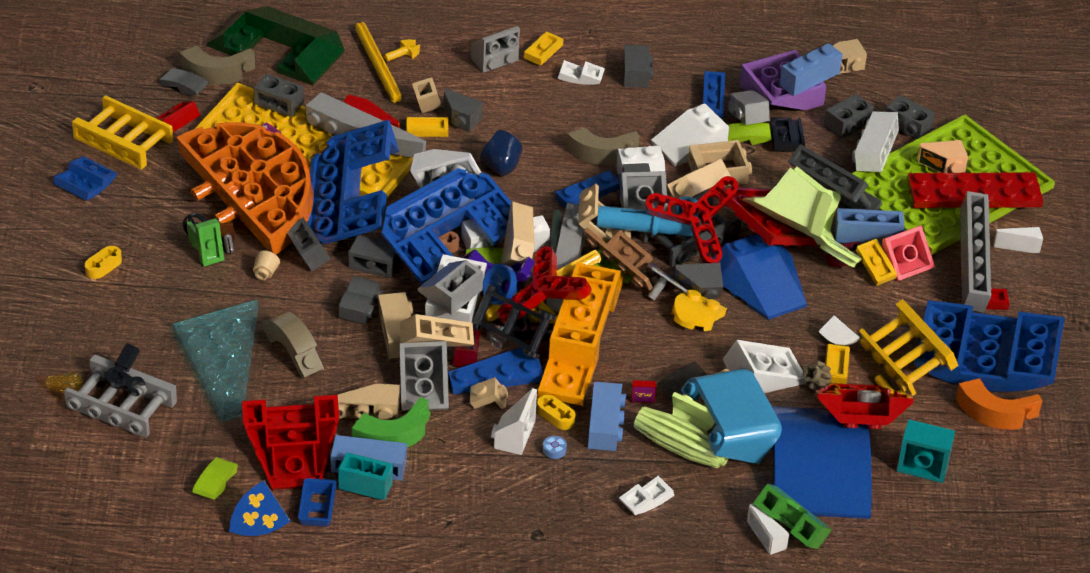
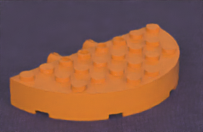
(254, 174)

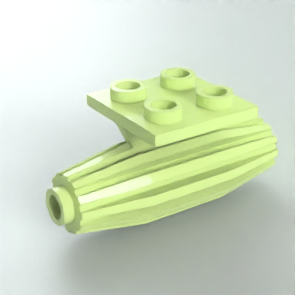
(682, 432)

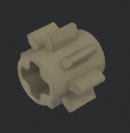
(817, 375)

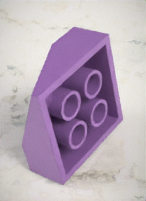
(765, 77)

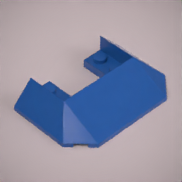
(336, 177)
(439, 207)

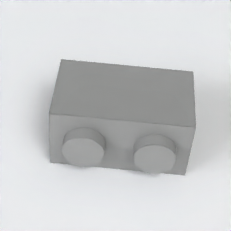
(749, 107)

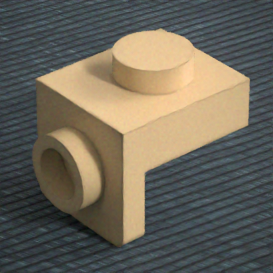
(488, 392)

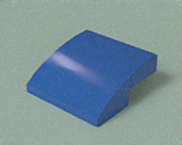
(85, 178)

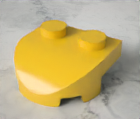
(695, 310)

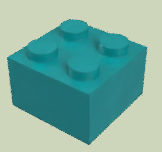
(925, 451)

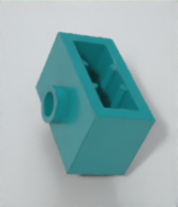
(365, 476)

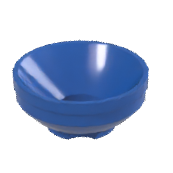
(498, 276)

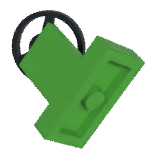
(205, 238)

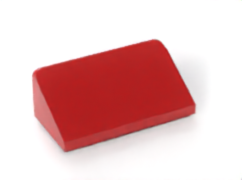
(180, 115)

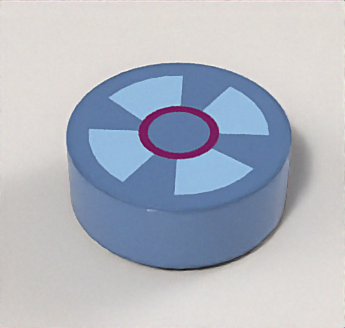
(554, 447)

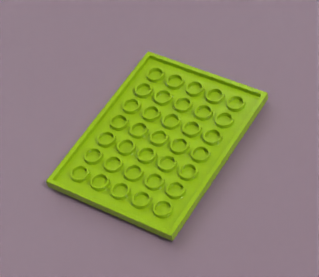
(943, 224)

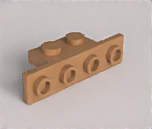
(624, 252)

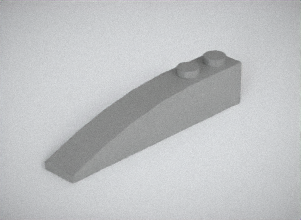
(340, 117)
(569, 246)

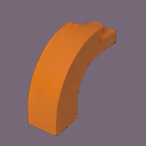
(995, 411)

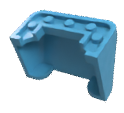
(741, 411)

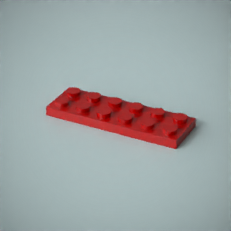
(949, 189)

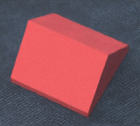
(908, 252)

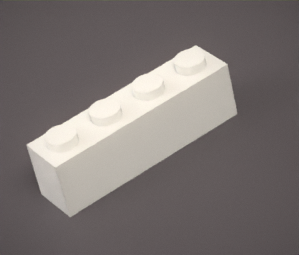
(876, 141)

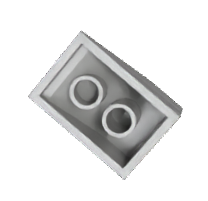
(424, 374)

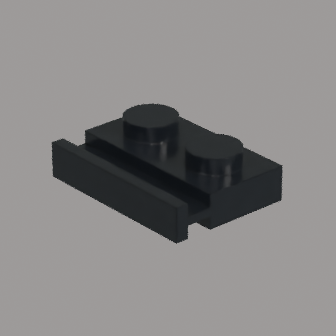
(786, 133)

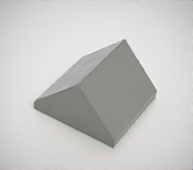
(638, 186)

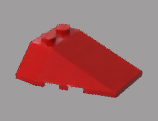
(843, 405)
(292, 439)

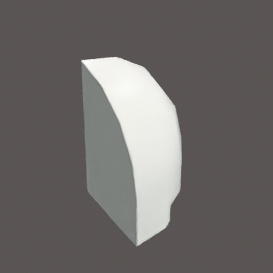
(838, 333)

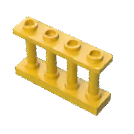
(117, 146)
(917, 329)

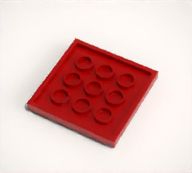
(770, 229)

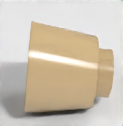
(265, 264)

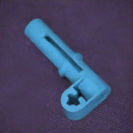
(641, 221)

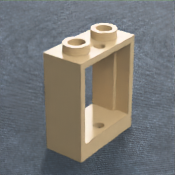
(726, 150)

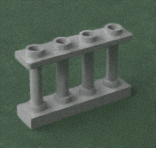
(155, 389)

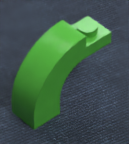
(406, 429)

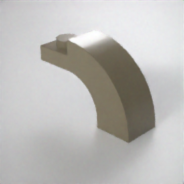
(597, 149)

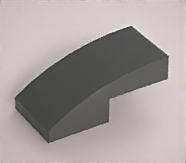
(186, 81)

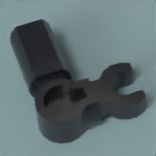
(523, 331)
(117, 375)

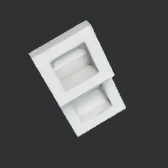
(587, 75)
(645, 498)

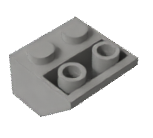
(496, 49)
(453, 285)

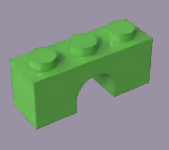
(792, 514)

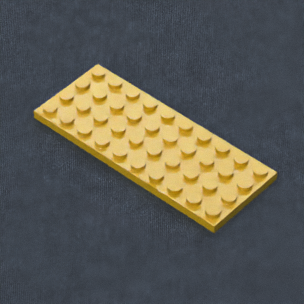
(240, 107)

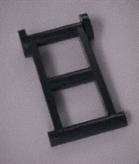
(544, 316)

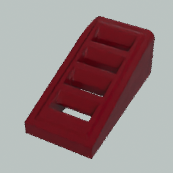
(467, 354)

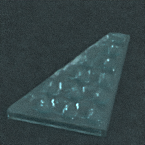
(221, 354)

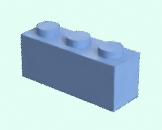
(811, 69)
(866, 225)
(606, 416)
(376, 449)

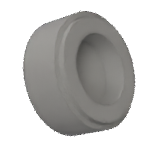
(869, 396)

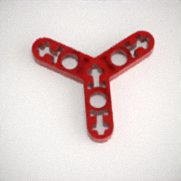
(703, 208)
(546, 285)

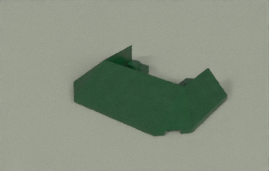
(314, 45)

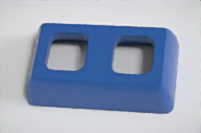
(317, 486)

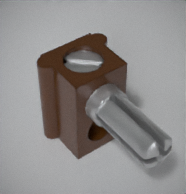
(227, 235)

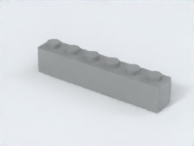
(975, 251)

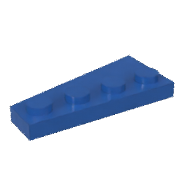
(508, 368)

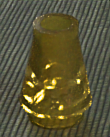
(64, 380)

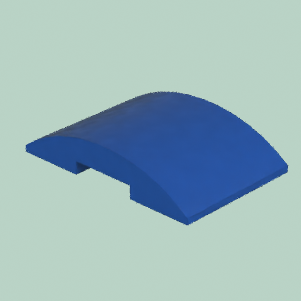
(999, 350)
(823, 463)

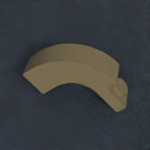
(217, 69)
(297, 340)

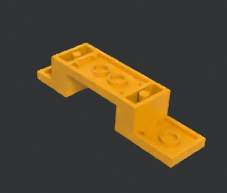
(578, 335)

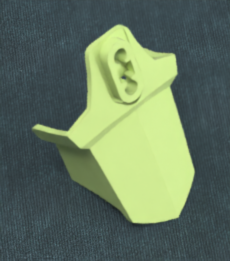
(807, 208)

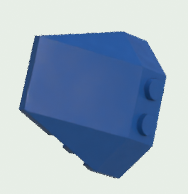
(762, 276)

